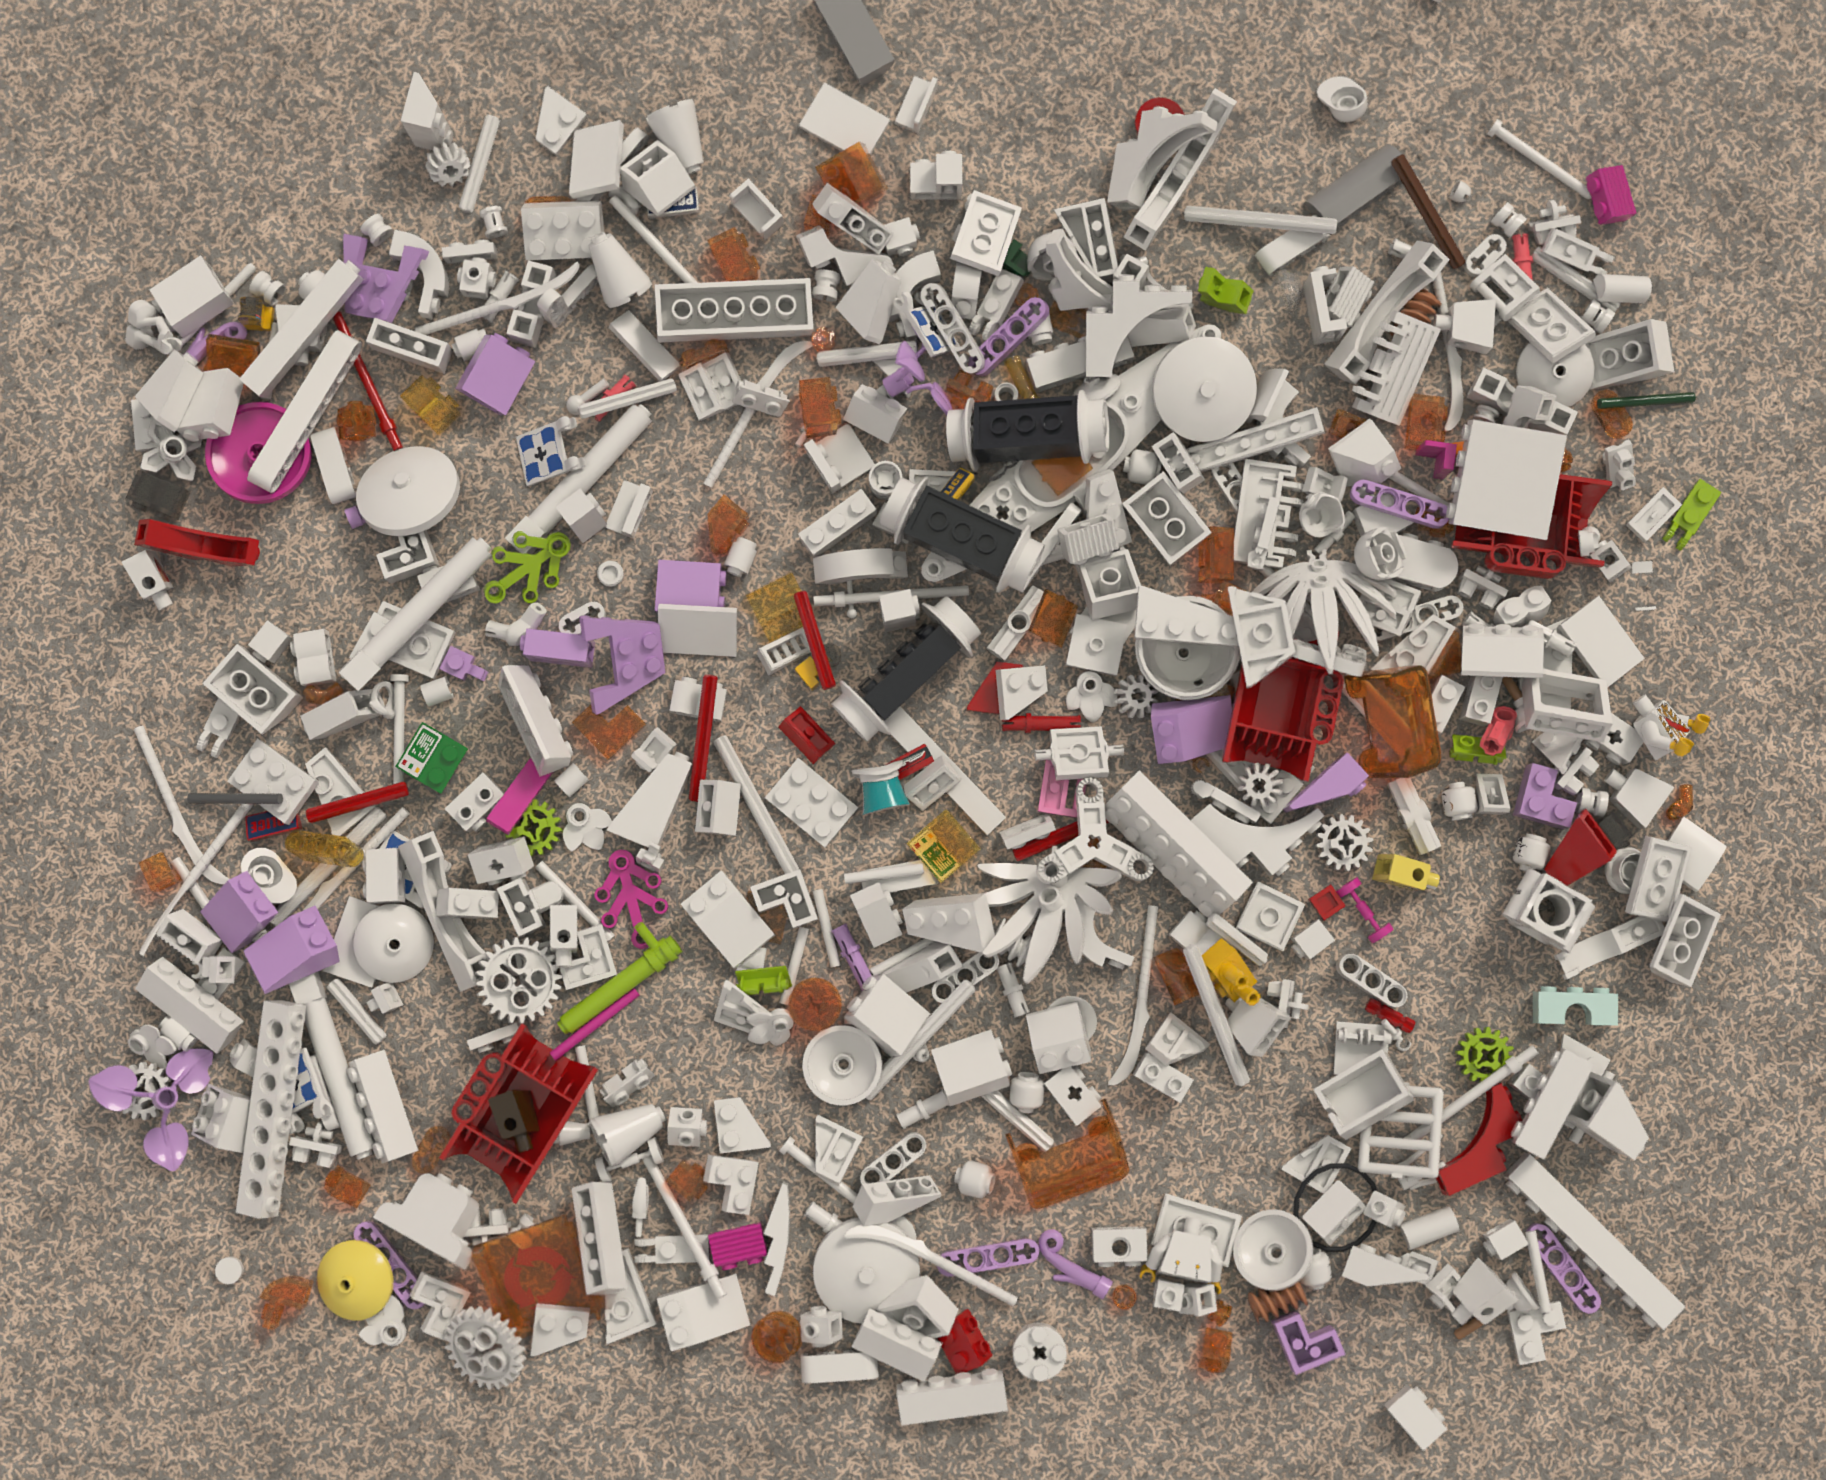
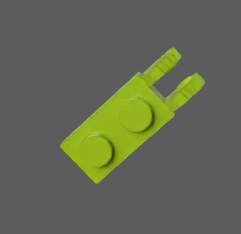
(1692, 512)

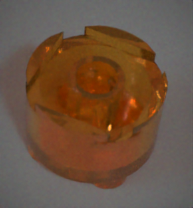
(800, 1001)

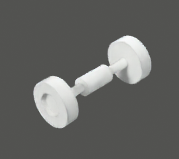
(655, 1151)

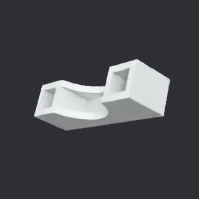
(1496, 392)

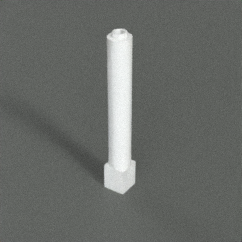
(597, 462)
(415, 613)
(333, 1064)

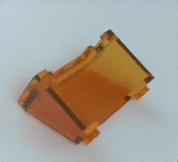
(1398, 721)

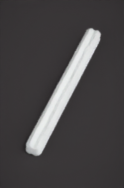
(1260, 219)
(756, 805)
(322, 871)
(1216, 1015)
(927, 1030)

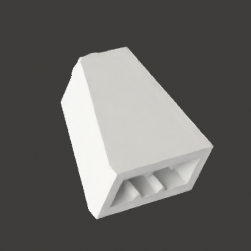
(870, 300)
(171, 389)
(339, 714)

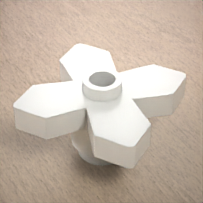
(159, 457)

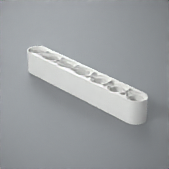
(304, 411)

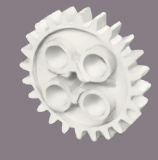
(503, 999)
(471, 1343)

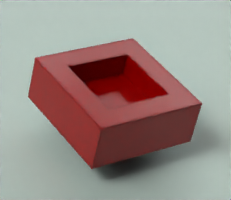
(1326, 902)

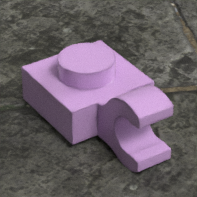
(460, 664)

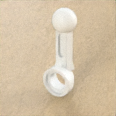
(1588, 540)

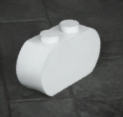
(1427, 564)

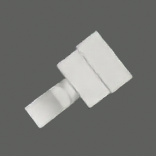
(217, 968)

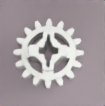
(1345, 856)
(148, 1081)

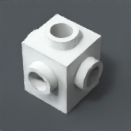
(476, 278)
(686, 1127)
(821, 1326)

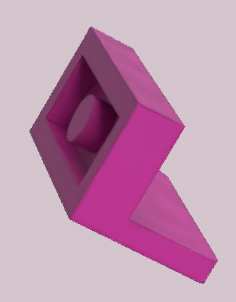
(1444, 456)

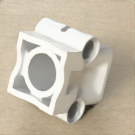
(1570, 907)

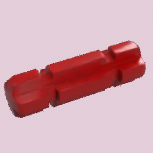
(1394, 1017)

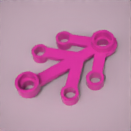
(629, 892)

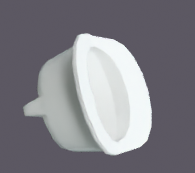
(270, 874)

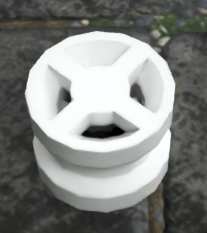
(376, 230)

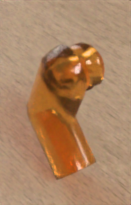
(318, 696)
(1683, 805)

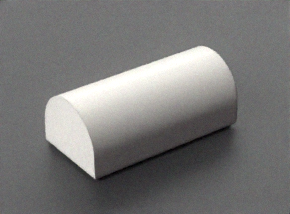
(1622, 288)
(1429, 1227)

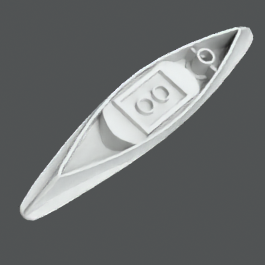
(1033, 501)

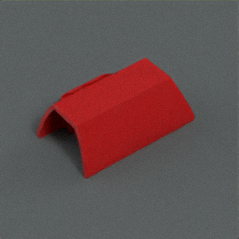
(1572, 507)
(1278, 717)
(555, 1094)

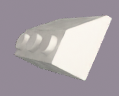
(424, 118)
(1166, 519)
(1502, 651)
(252, 689)
(1684, 941)

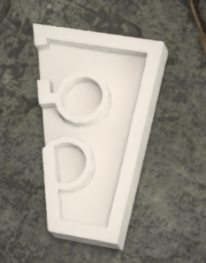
(1104, 498)

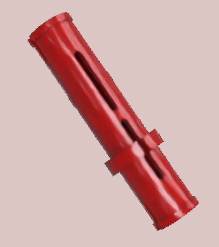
(1040, 723)

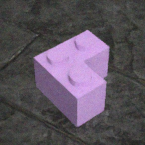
(1536, 799)
(1304, 1349)

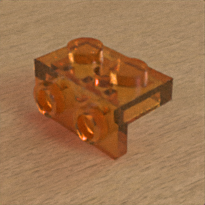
(230, 353)

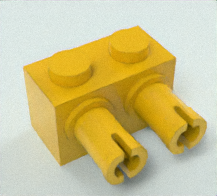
(1230, 973)

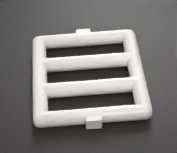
(1431, 1145)

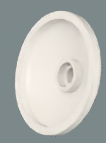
(1538, 372)
(381, 927)
(825, 1075)
(1260, 1238)

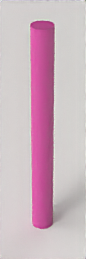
(595, 1023)

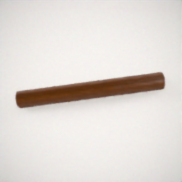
(1428, 211)

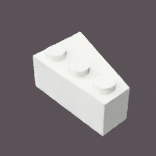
(1092, 234)
(952, 920)

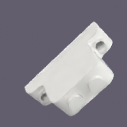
(434, 1217)

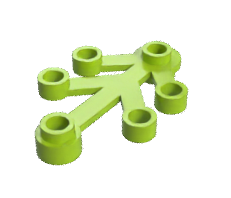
(529, 564)

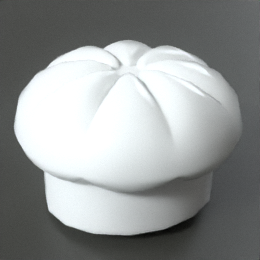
(1622, 869)

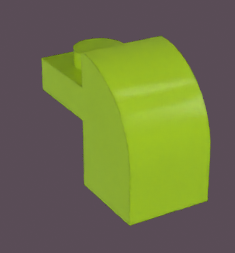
(1224, 293)

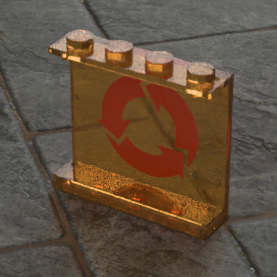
(531, 1268)

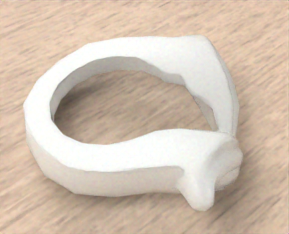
(388, 711)

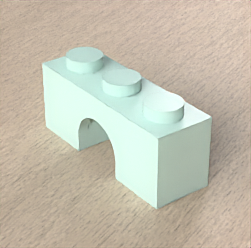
(1551, 1006)

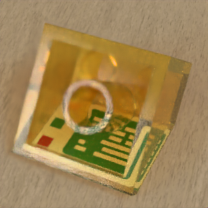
(944, 845)

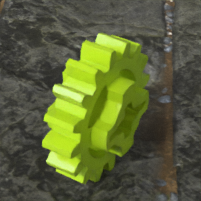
(544, 824)
(1473, 1042)

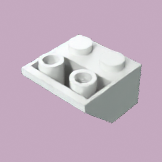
(656, 178)
(222, 1118)

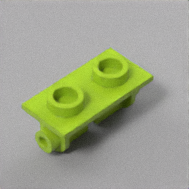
(1467, 747)
(766, 979)

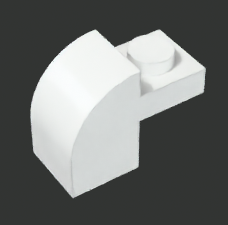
(966, 290)

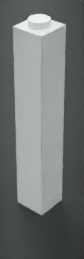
(302, 328)

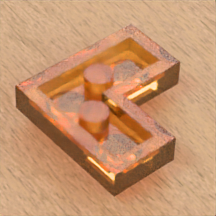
(609, 736)

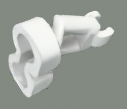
(139, 333)

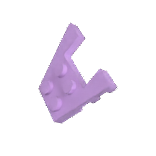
(382, 289)
(634, 655)

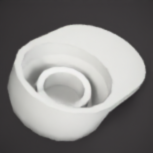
(1344, 98)

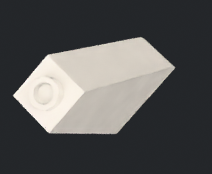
(654, 803)

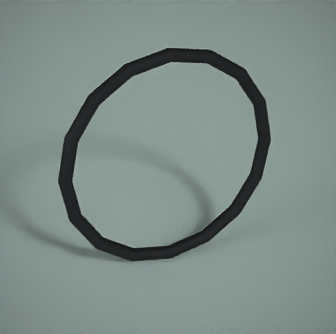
(1309, 1178)

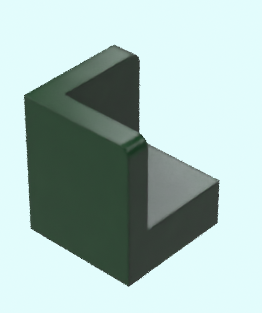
(1016, 260)

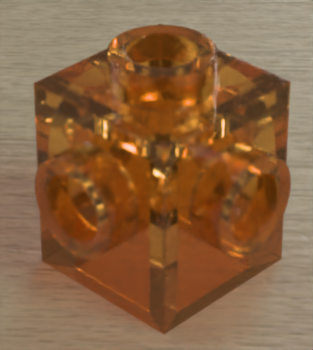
(356, 421)

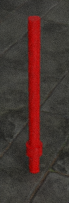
(386, 424)

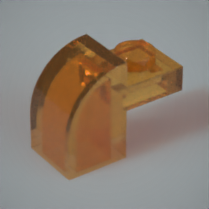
(287, 1291)

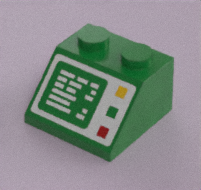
(431, 757)

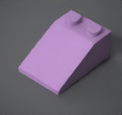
(1190, 727)
(1337, 780)
(292, 950)

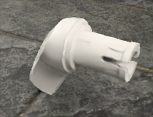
(512, 633)

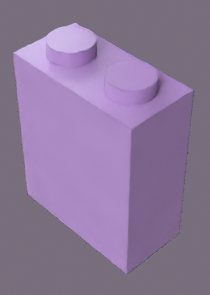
(495, 373)
(690, 583)
(557, 648)
(239, 911)

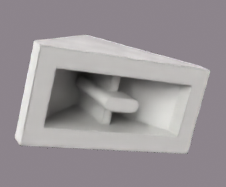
(1491, 794)

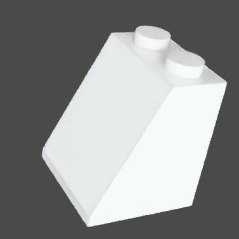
(1608, 1116)

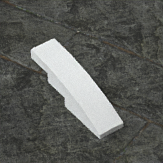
(778, 1229)

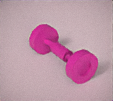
(1364, 910)

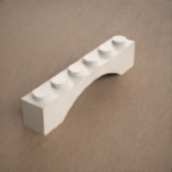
(1413, 273)
(426, 867)

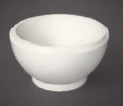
(1176, 675)

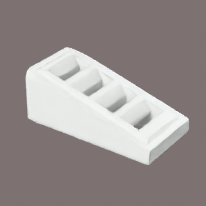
(765, 659)

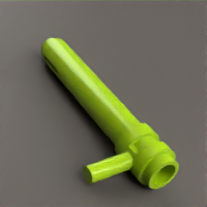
(652, 961)

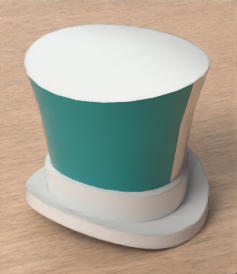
(881, 787)

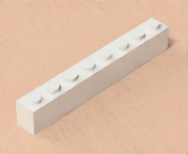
(1594, 1241)

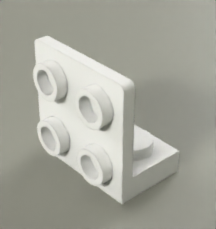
(839, 458)

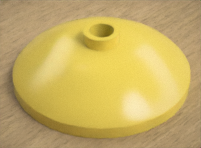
(367, 1274)

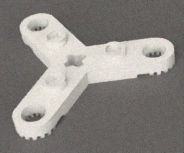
(1110, 850)

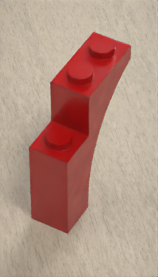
(197, 544)
(1481, 1156)

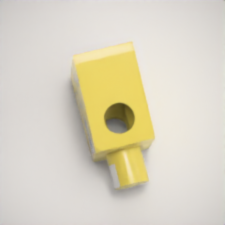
(1404, 872)

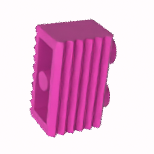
(1611, 195)
(738, 1245)

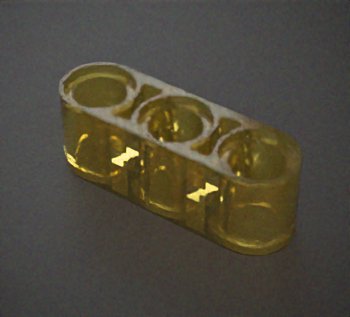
(334, 850)

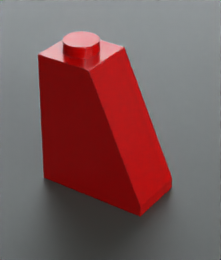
(1580, 851)

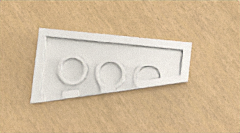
(1178, 620)

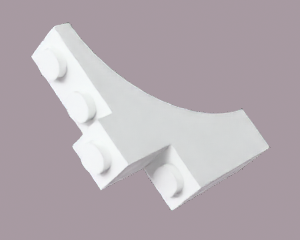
(1142, 158)
(1130, 306)
(1264, 844)

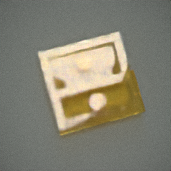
(776, 607)

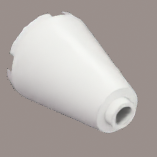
(679, 132)
(616, 271)
(625, 1131)

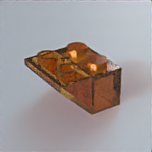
(853, 174)

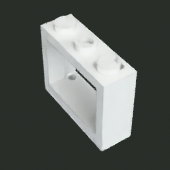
(1563, 720)

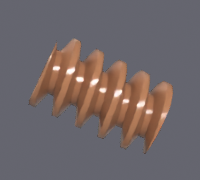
(1420, 306)
(1274, 1300)

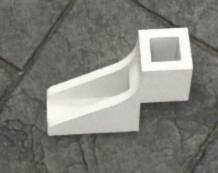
(849, 262)

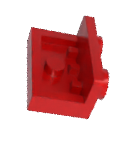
(965, 1344)

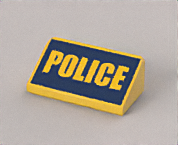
(958, 484)

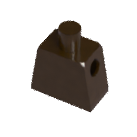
(515, 1117)

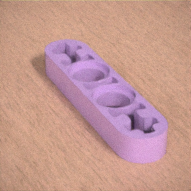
(1005, 332)
(1400, 500)
(987, 1254)
(395, 1261)
(1565, 1266)

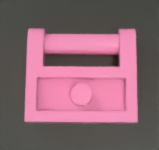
(1054, 794)

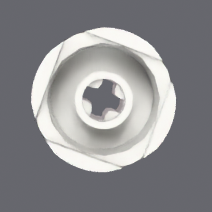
(1039, 1367)

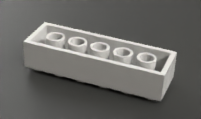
(733, 310)
(1176, 846)

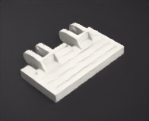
(1397, 368)
(1258, 484)

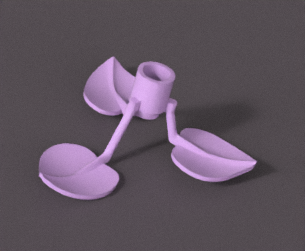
(902, 378)
(116, 1086)

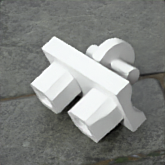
(1563, 223)
(1619, 465)
(1472, 581)
(1581, 761)
(1284, 991)
(303, 1146)
(497, 1225)

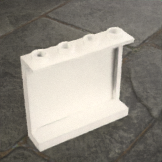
(1506, 479)

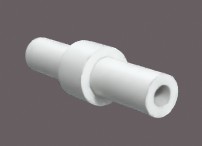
(1331, 538)

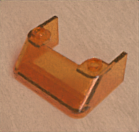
(1074, 1165)

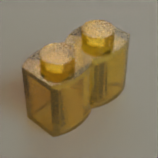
(430, 404)

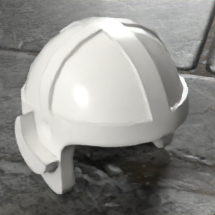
(1321, 515)

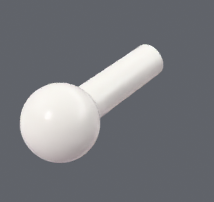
(576, 400)

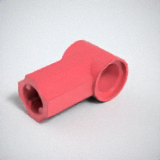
(1499, 730)

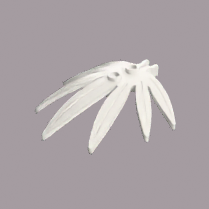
(1321, 579)
(1052, 901)

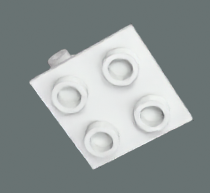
(1357, 1042)

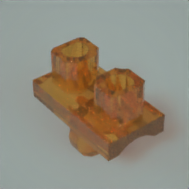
(959, 387)

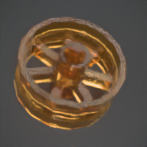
(776, 1336)

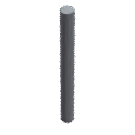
(235, 798)

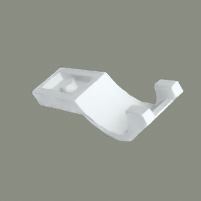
(1609, 944)

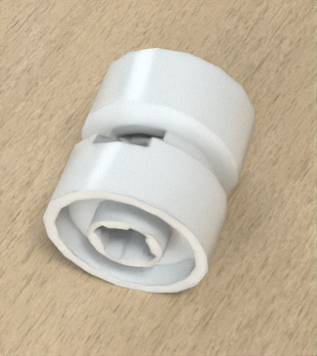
(884, 478)

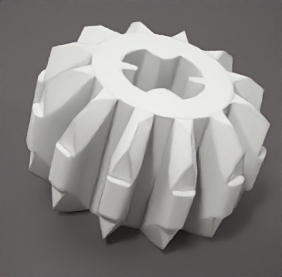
(447, 164)
(1135, 686)
(1269, 786)

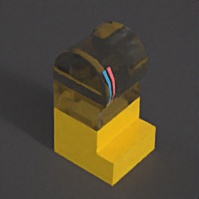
(255, 315)
(807, 668)

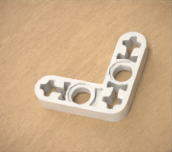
(557, 307)
(1349, 661)

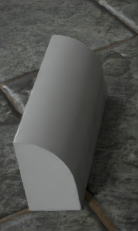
(856, 38)
(1357, 187)

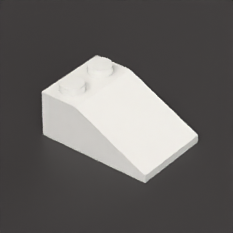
(1631, 354)
(727, 919)
(697, 1314)

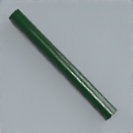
(1646, 400)

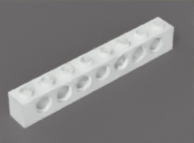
(270, 1109)

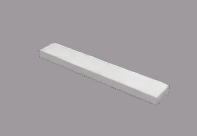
(1257, 440)
(964, 793)

